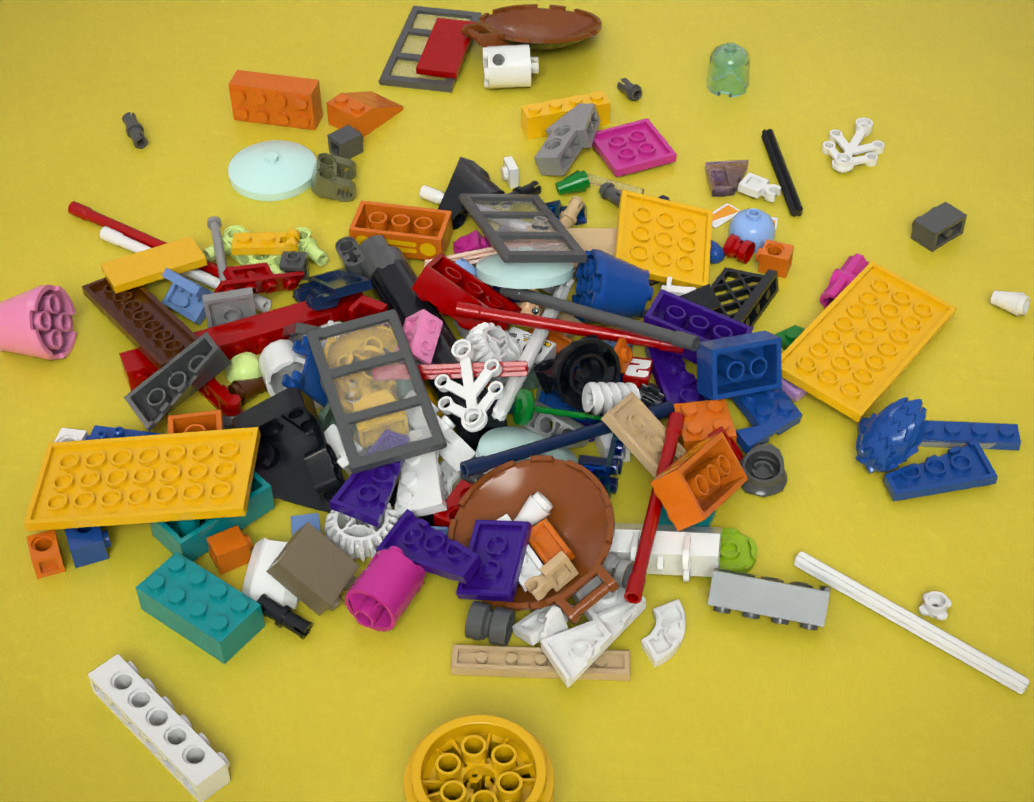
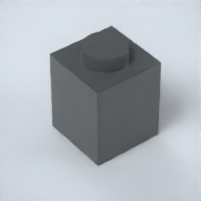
(345, 142)

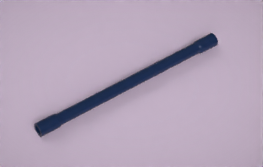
(485, 463)

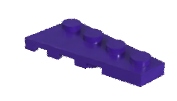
(431, 549)

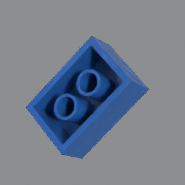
(739, 365)

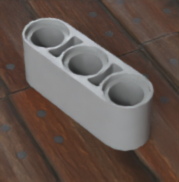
(541, 425)

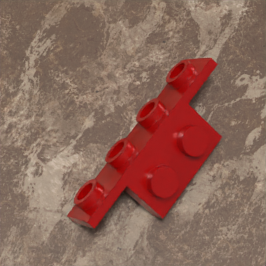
(259, 278)

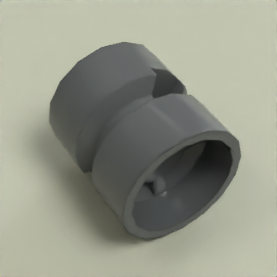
(489, 623)

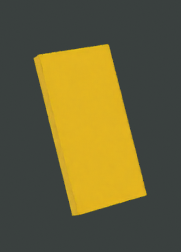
(150, 264)

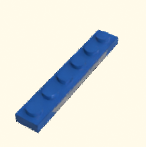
(953, 434)

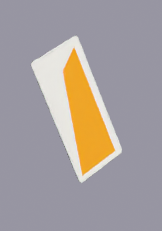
(723, 214)

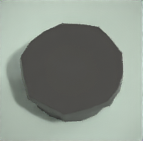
(764, 471)

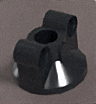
(596, 364)

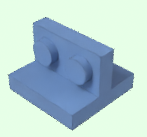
(185, 296)

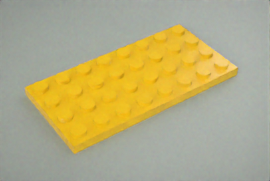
(864, 340)
(144, 479)

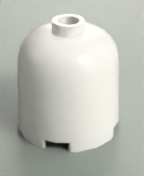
(277, 361)

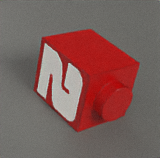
(639, 371)

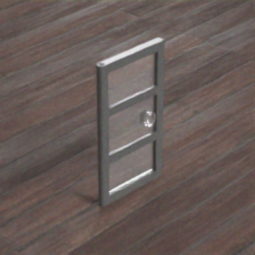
(402, 63)
(522, 228)
(375, 391)

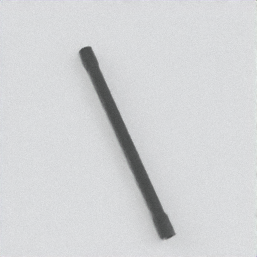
(676, 338)

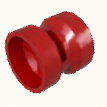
(738, 248)

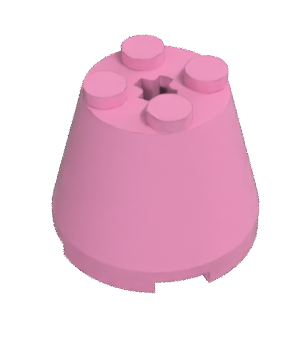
(38, 323)

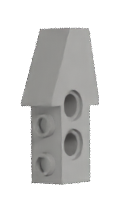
(567, 139)

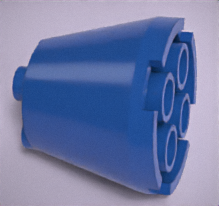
(611, 285)

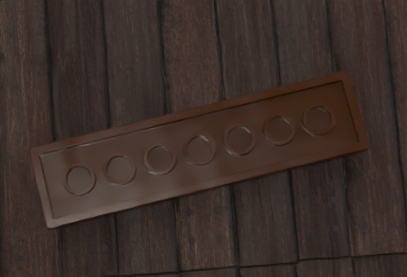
(142, 320)

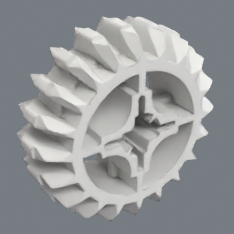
(493, 343)
(355, 536)

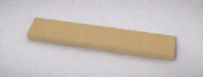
(532, 663)

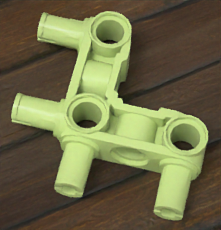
(306, 244)

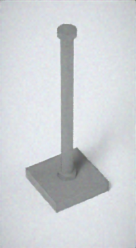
(226, 305)

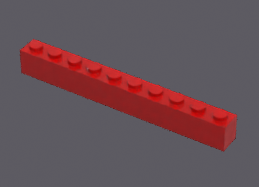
(246, 334)

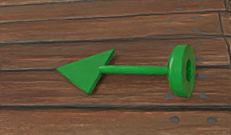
(525, 406)

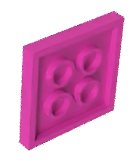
(633, 147)

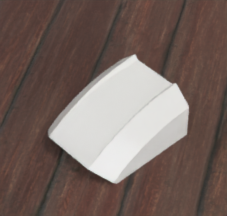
(258, 581)

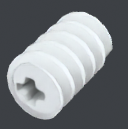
(603, 396)

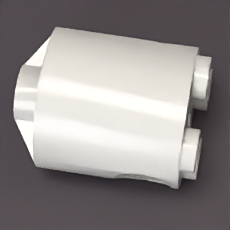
(508, 66)

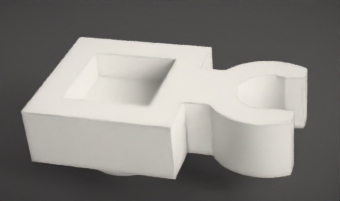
(758, 186)

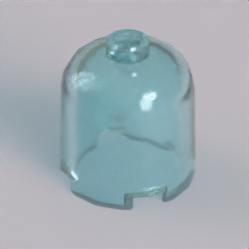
(728, 70)

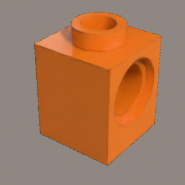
(775, 257)
(45, 554)

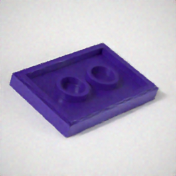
(502, 551)

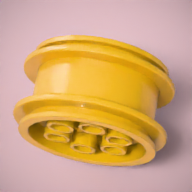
(481, 747)

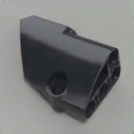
(293, 450)

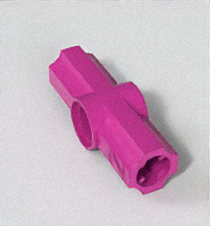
(842, 278)

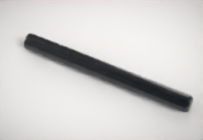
(782, 172)

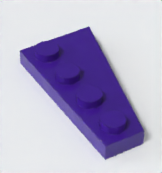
(672, 377)
(367, 493)

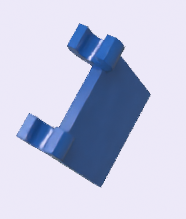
(309, 379)

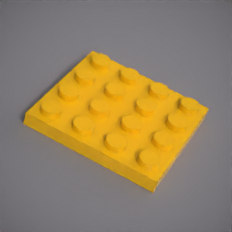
(664, 238)

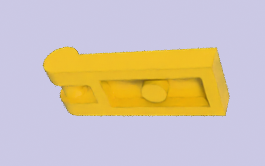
(265, 243)

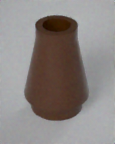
(247, 388)

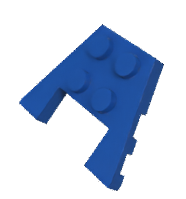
(768, 413)

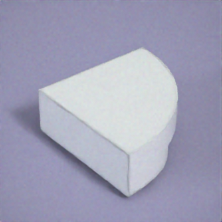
(554, 624)

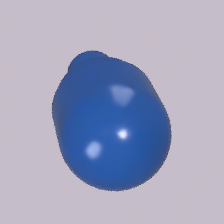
(716, 253)

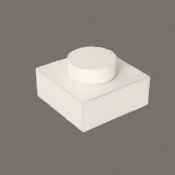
(510, 172)

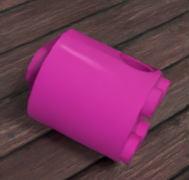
(384, 589)

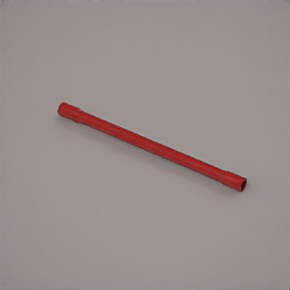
(86, 213)
(477, 312)
(637, 578)

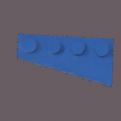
(953, 471)

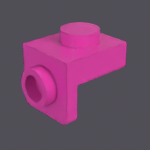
(471, 242)

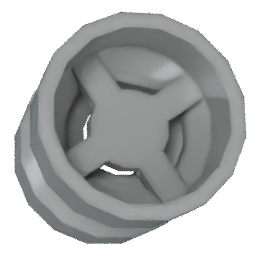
(618, 568)

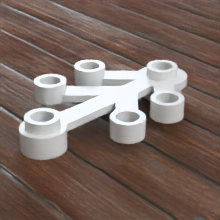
(845, 161)
(470, 389)

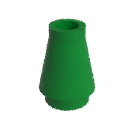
(573, 183)

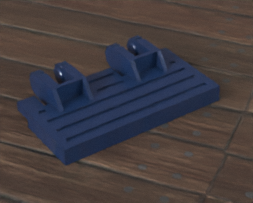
(326, 289)

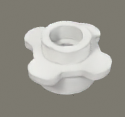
(935, 605)

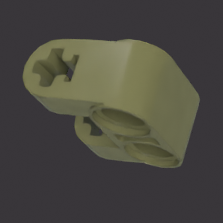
(331, 180)

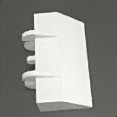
(674, 552)

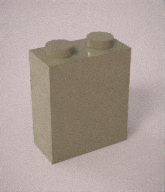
(313, 569)

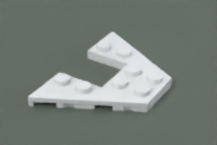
(580, 646)

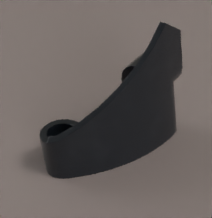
(466, 179)

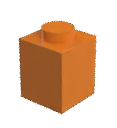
(229, 549)

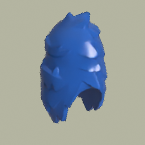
(891, 435)

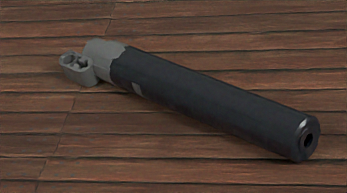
(392, 285)

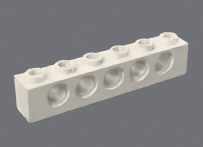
(160, 727)

